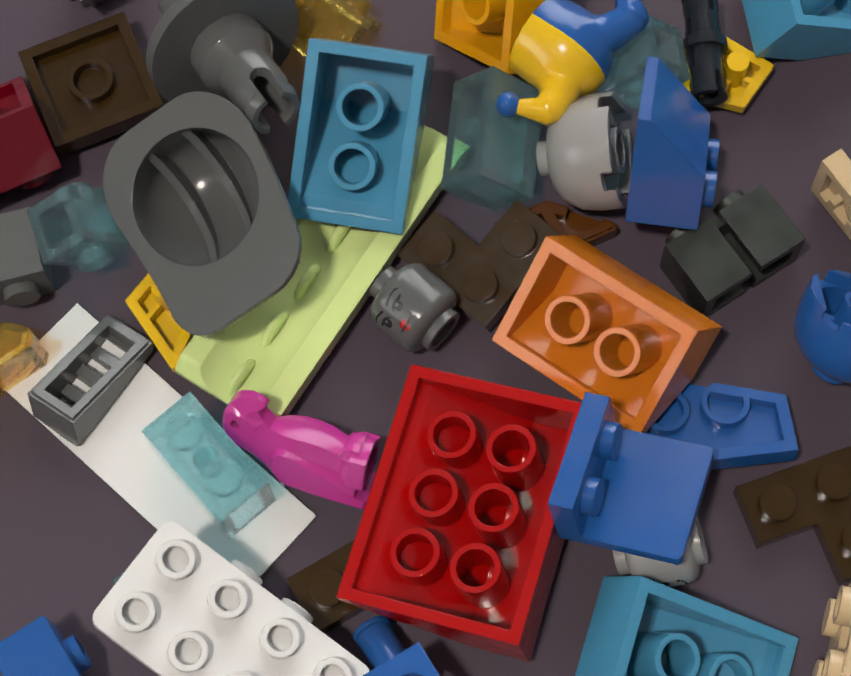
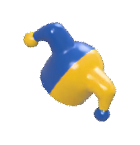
(567, 55)

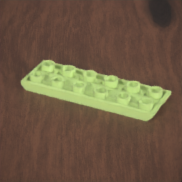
(294, 332)

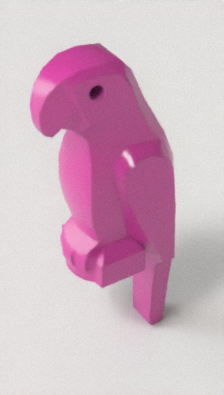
(304, 449)

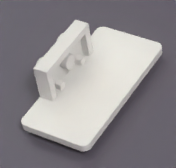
(200, 615)

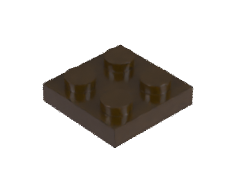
(90, 83)

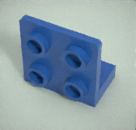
(628, 486)

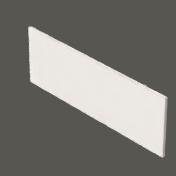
(133, 470)

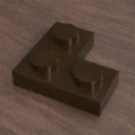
(481, 274)
(804, 499)

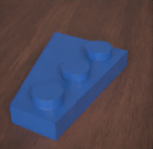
(734, 421)

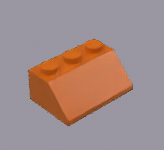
(605, 331)

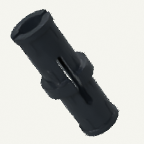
(704, 51)

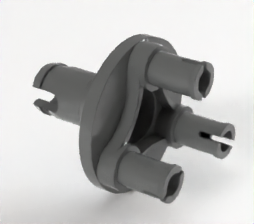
(227, 51)

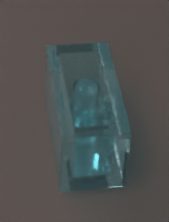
(486, 154)
(209, 465)

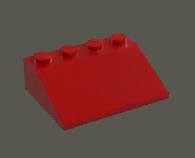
(462, 513)

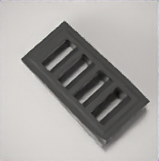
(88, 409)

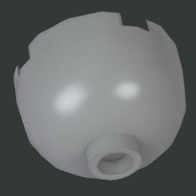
(589, 154)

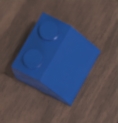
(672, 154)

